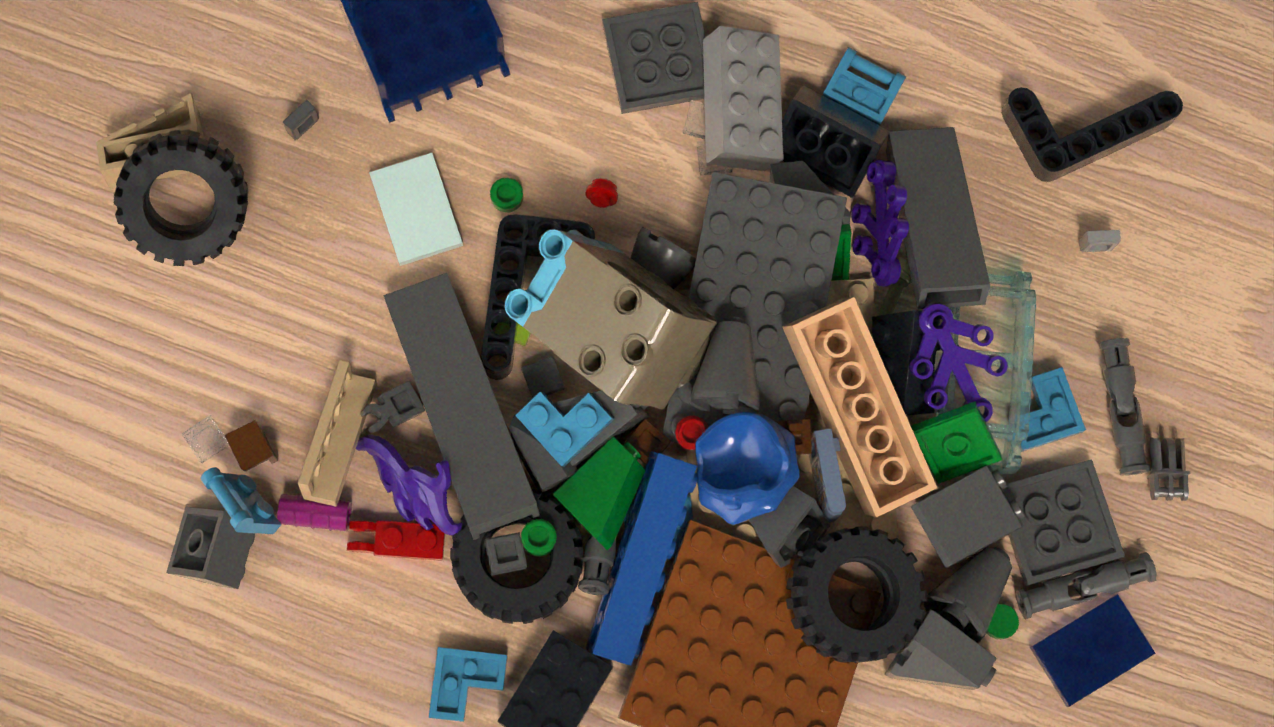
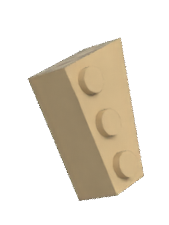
(121, 144)

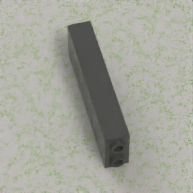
(943, 232)

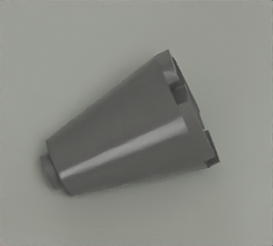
(662, 257)
(728, 371)
(972, 592)

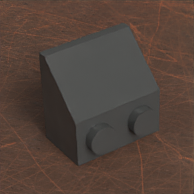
(210, 549)

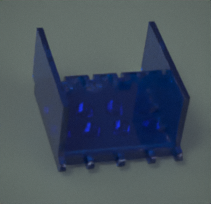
(423, 46)

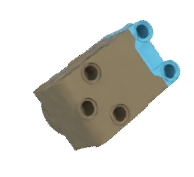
(612, 319)

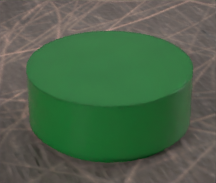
(506, 195)
(538, 537)
(1004, 622)

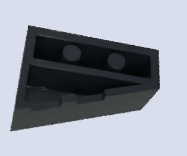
(898, 342)

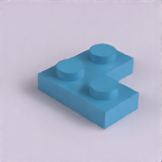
(1057, 412)
(564, 434)
(458, 671)

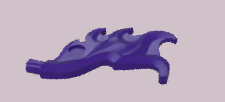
(413, 488)

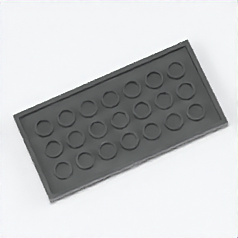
(770, 261)

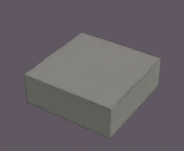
(1099, 240)

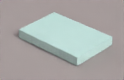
(416, 209)

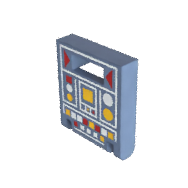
(827, 474)

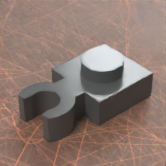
(396, 405)

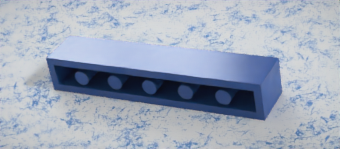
(641, 558)

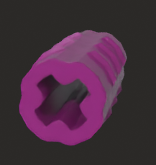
(300, 512)

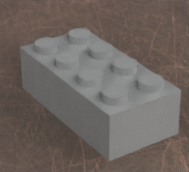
(742, 99)

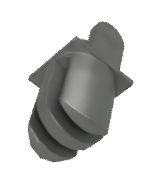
(1168, 464)

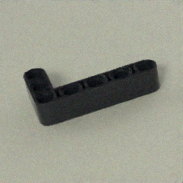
(1088, 138)
(509, 280)

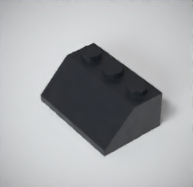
(830, 140)

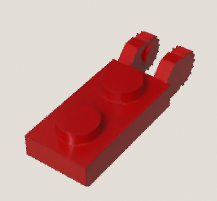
(399, 540)

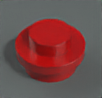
(602, 193)
(689, 430)

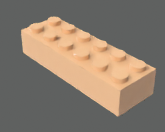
(860, 407)

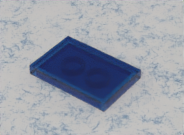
(1092, 650)

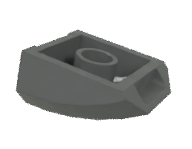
(539, 463)

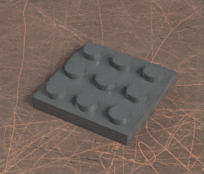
(656, 57)
(1064, 523)

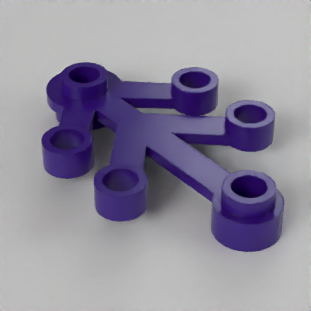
(885, 265)
(953, 357)

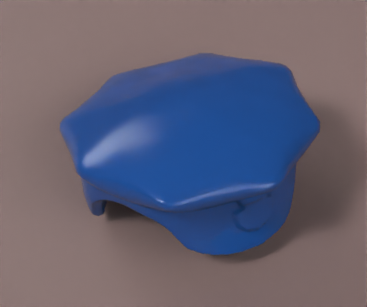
(745, 466)

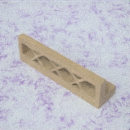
(336, 436)

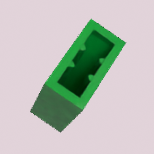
(603, 490)

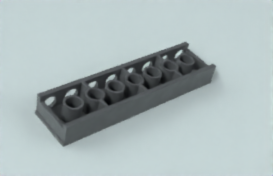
(461, 405)

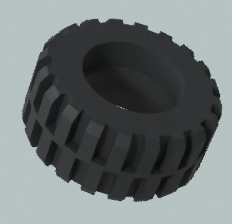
(175, 240)
(899, 586)
(520, 603)

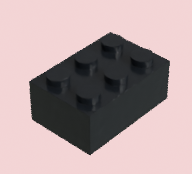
(557, 687)

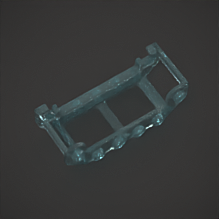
(1020, 362)

